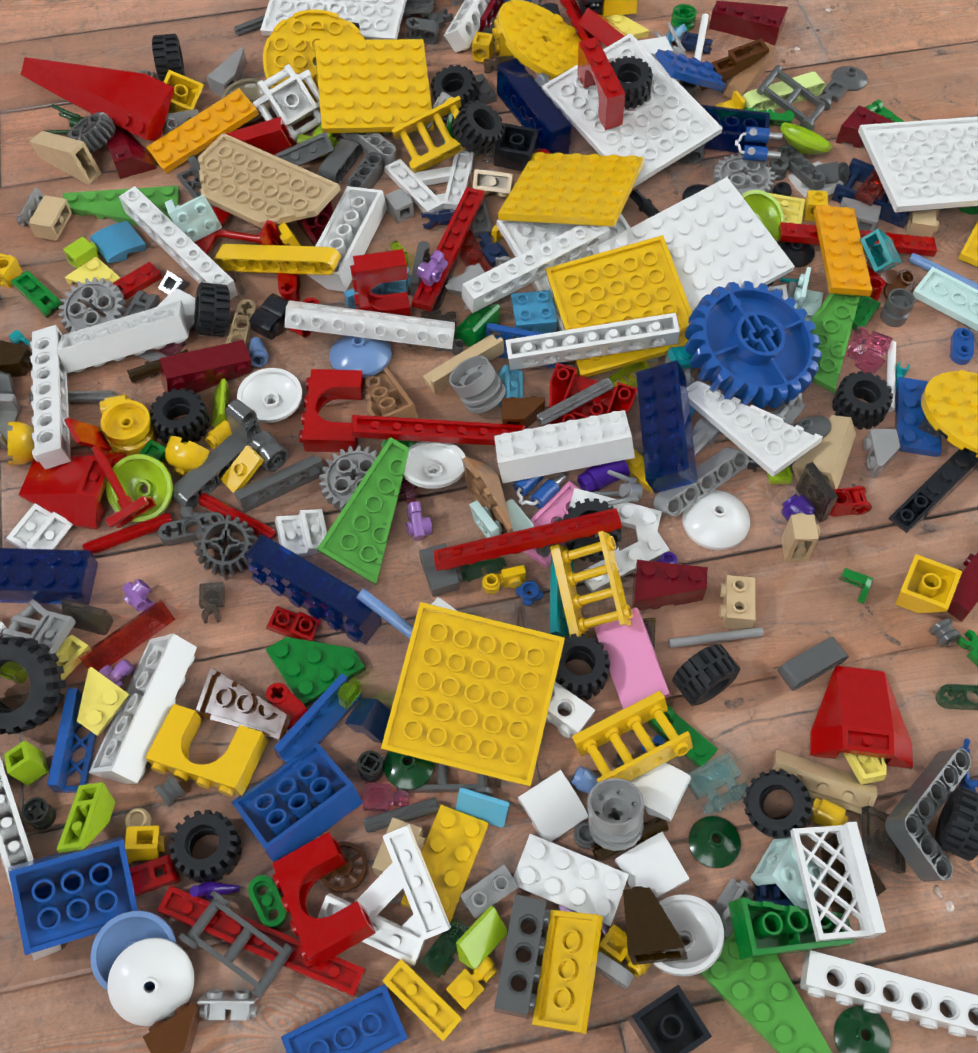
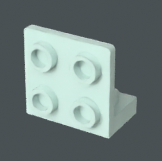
(194, 217)
(806, 298)
(491, 528)
(781, 867)

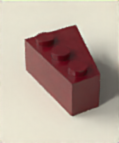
(966, 592)

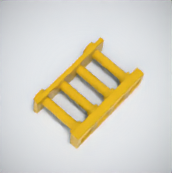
(435, 154)
(568, 580)
(632, 719)

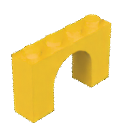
(227, 774)

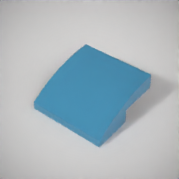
(117, 241)

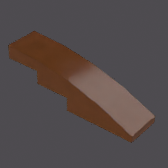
(739, 59)

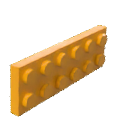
(202, 130)
(842, 251)

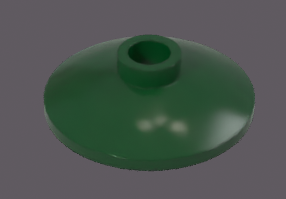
(409, 776)
(711, 853)
(849, 1027)

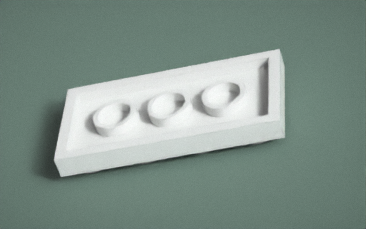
(569, 879)

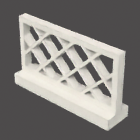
(859, 883)

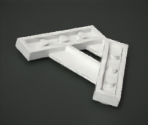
(415, 183)
(649, 544)
(405, 873)

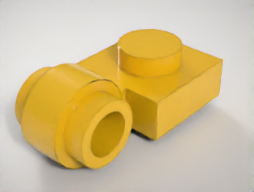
(509, 577)
(615, 947)
(466, 987)

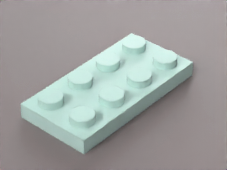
(949, 297)

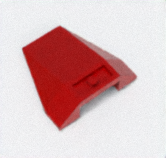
(566, 383)
(71, 488)
(860, 719)

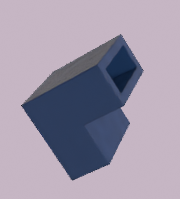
(370, 718)

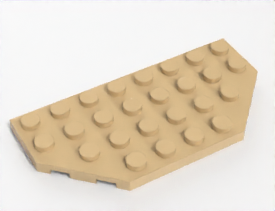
(260, 184)

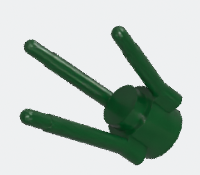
(73, 118)

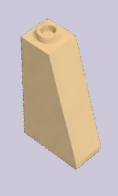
(67, 155)
(832, 453)

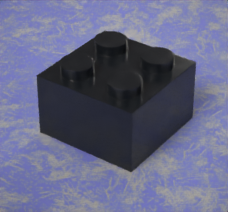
(516, 147)
(670, 1024)

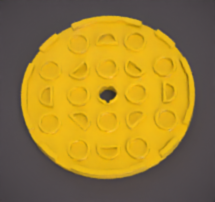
(526, 30)
(295, 38)
(952, 407)

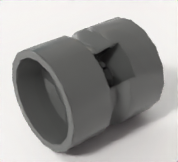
(897, 307)
(266, 446)

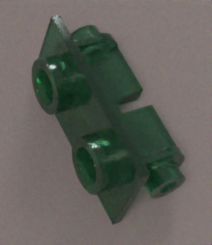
(474, 571)
(440, 955)

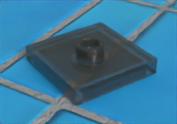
(817, 491)
(877, 843)

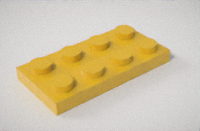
(451, 855)
(568, 971)

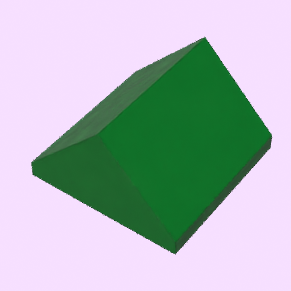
(473, 327)

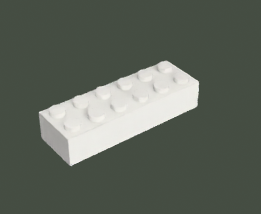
(564, 446)

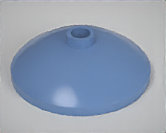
(360, 354)
(119, 934)

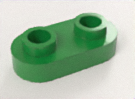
(267, 903)

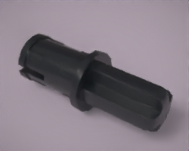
(645, 205)

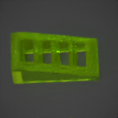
(626, 372)

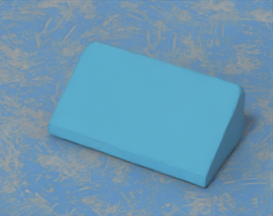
(512, 381)
(482, 807)

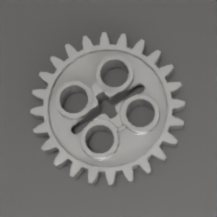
(745, 174)
(101, 295)
(335, 478)

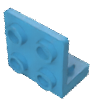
(534, 311)

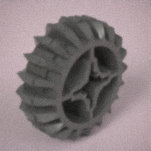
(93, 130)
(207, 542)

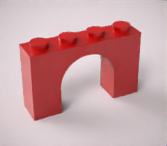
(596, 70)
(378, 269)
(323, 387)
(295, 876)

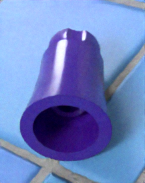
(597, 477)

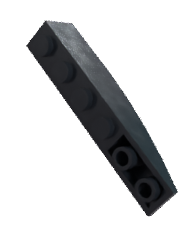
(935, 489)

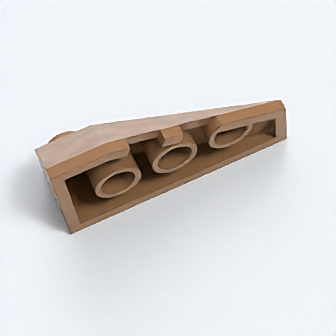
(747, 78)
(387, 397)
(486, 488)

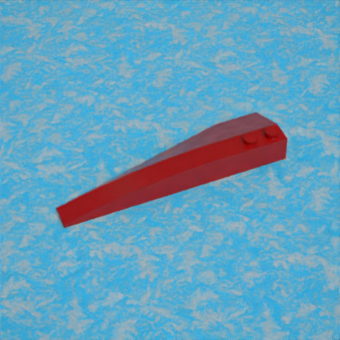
(127, 97)

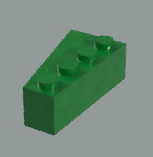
(777, 929)

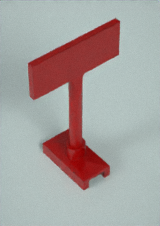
(268, 236)
(93, 437)

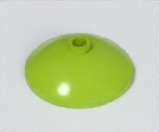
(805, 140)
(766, 209)
(135, 473)

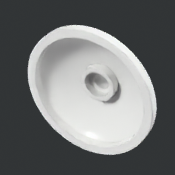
(269, 387)
(434, 464)
(714, 529)
(699, 924)
(152, 961)

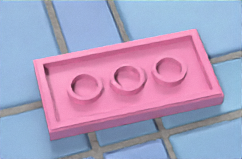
(556, 507)
(632, 660)

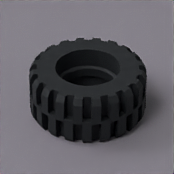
(44, 683)

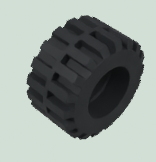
(167, 55)
(639, 74)
(456, 78)
(477, 127)
(212, 309)
(868, 388)
(173, 405)
(586, 508)
(592, 653)
(706, 674)
(777, 781)
(958, 824)
(191, 832)

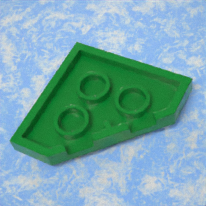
(312, 666)

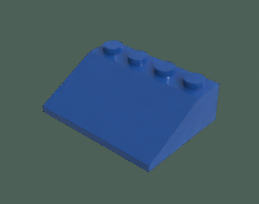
(297, 803)
(71, 893)

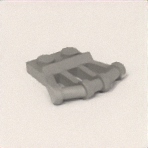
(50, 630)

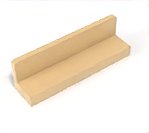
(439, 377)
(828, 782)

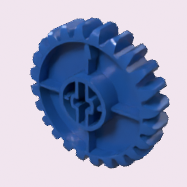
(753, 344)

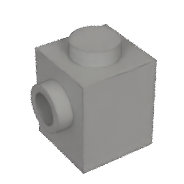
(399, 205)

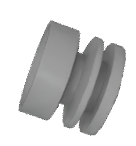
(477, 384)
(615, 814)

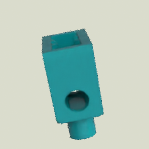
(881, 255)

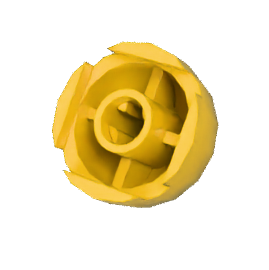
(20, 443)
(184, 455)

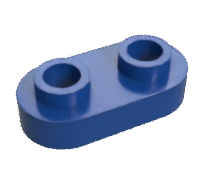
(962, 346)

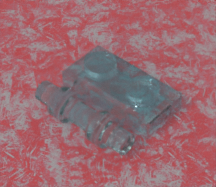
(714, 776)

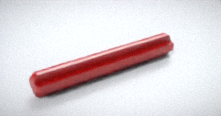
(218, 506)
(127, 534)

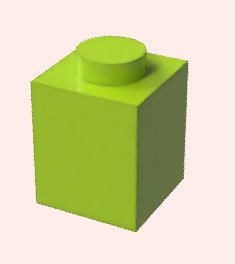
(80, 252)
(26, 763)

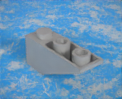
(227, 72)

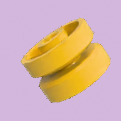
(127, 426)

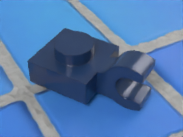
(689, 42)
(441, 216)
(491, 250)

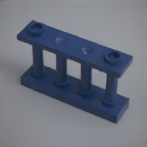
(859, 172)

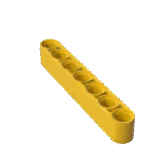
(277, 259)

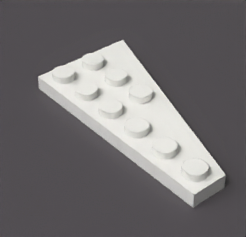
(753, 430)

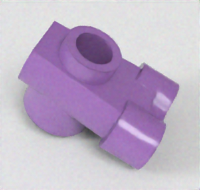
(432, 271)
(418, 526)
(137, 594)
(121, 670)

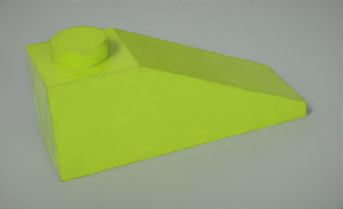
(87, 817)

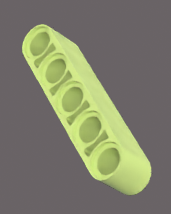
(810, 81)

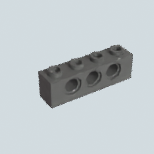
(507, 1000)

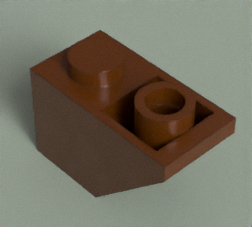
(521, 410)
(176, 1033)

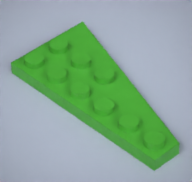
(108, 204)
(833, 328)
(363, 526)
(765, 1000)

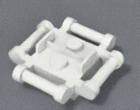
(290, 100)

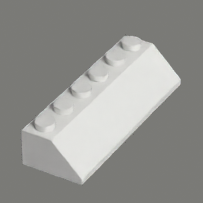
(351, 232)
(123, 337)
(143, 714)

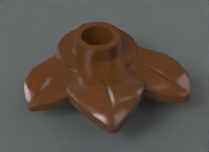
(901, 279)

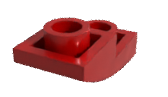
(292, 624)

